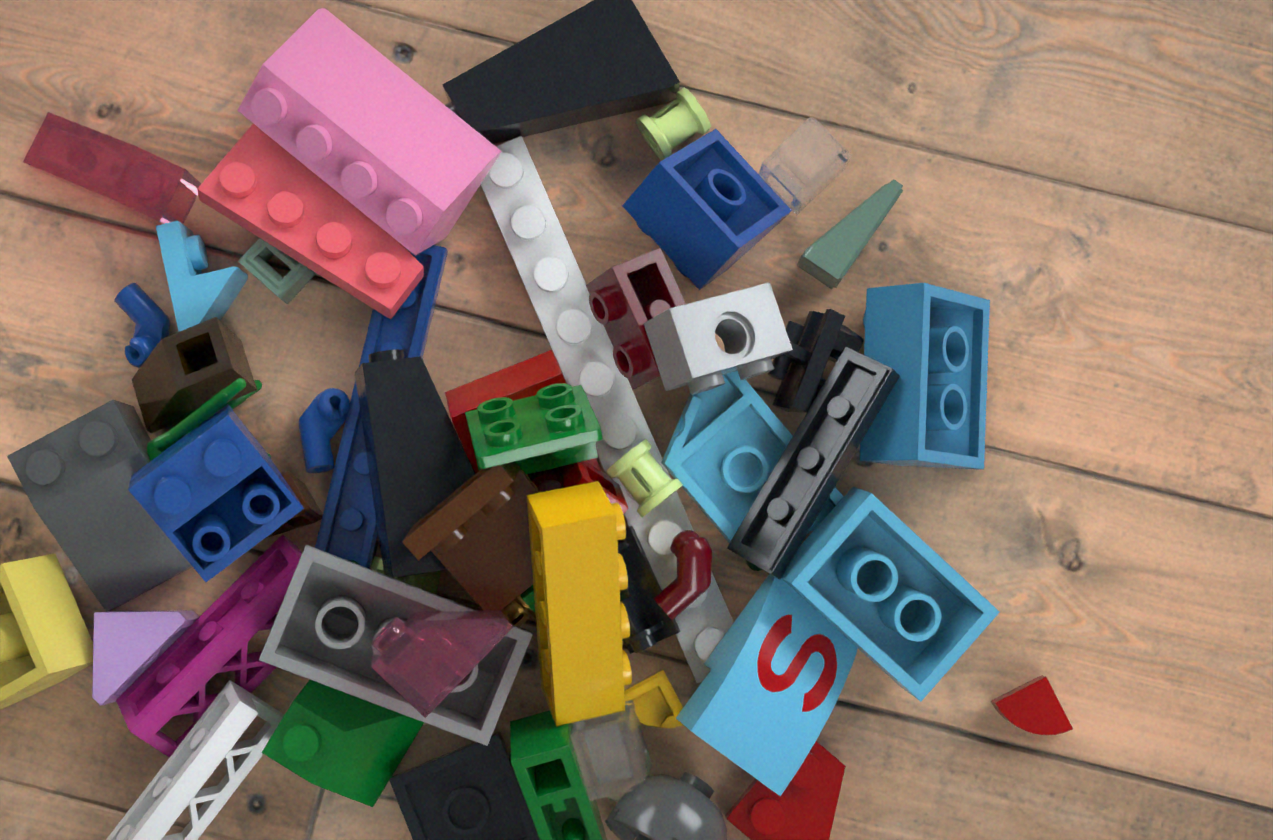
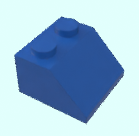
(705, 207)

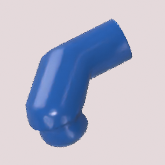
(149, 321)
(318, 427)

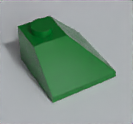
(342, 742)

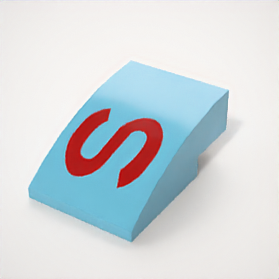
(771, 685)

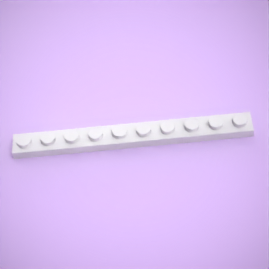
(587, 360)

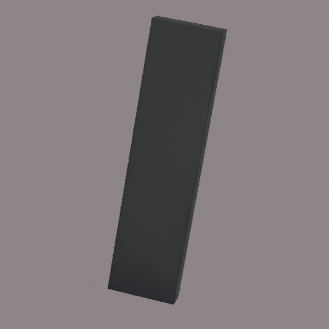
(813, 462)

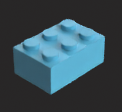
(888, 592)

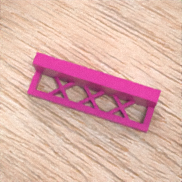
(210, 648)

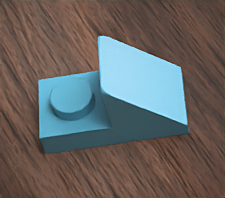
(193, 294)

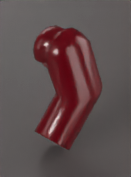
(693, 573)

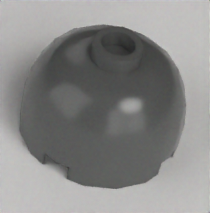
(668, 811)

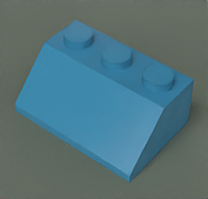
(941, 353)

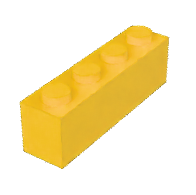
(578, 601)

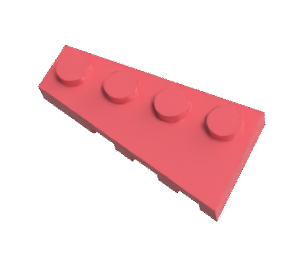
(310, 222)

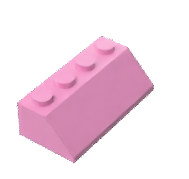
(369, 131)

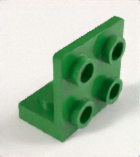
(535, 431)

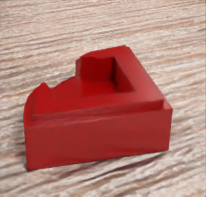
(1034, 708)

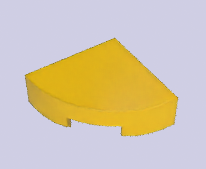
(655, 701)

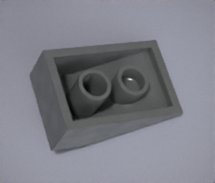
(82, 495)

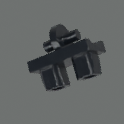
(812, 345)

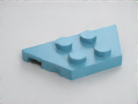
(727, 452)

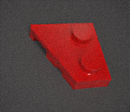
(801, 811)

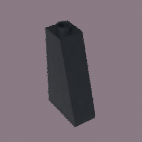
(566, 74)
(409, 451)

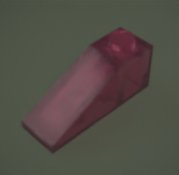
(113, 170)

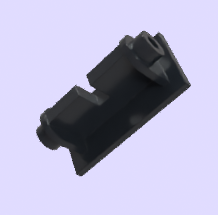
(645, 616)

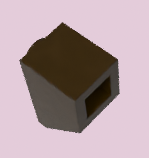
(188, 372)

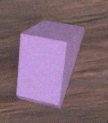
(128, 644)

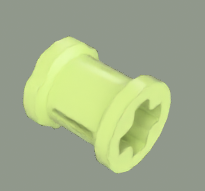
(673, 124)
(643, 478)

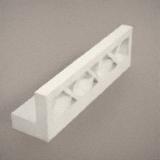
(194, 761)

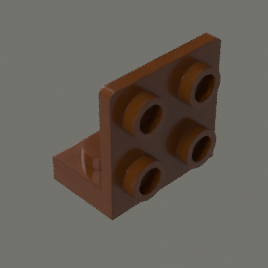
(482, 535)

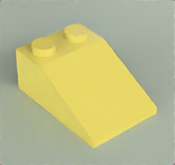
(39, 629)

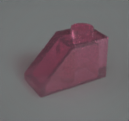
(435, 652)

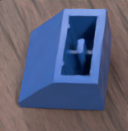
(215, 493)

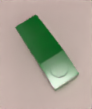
(553, 780)

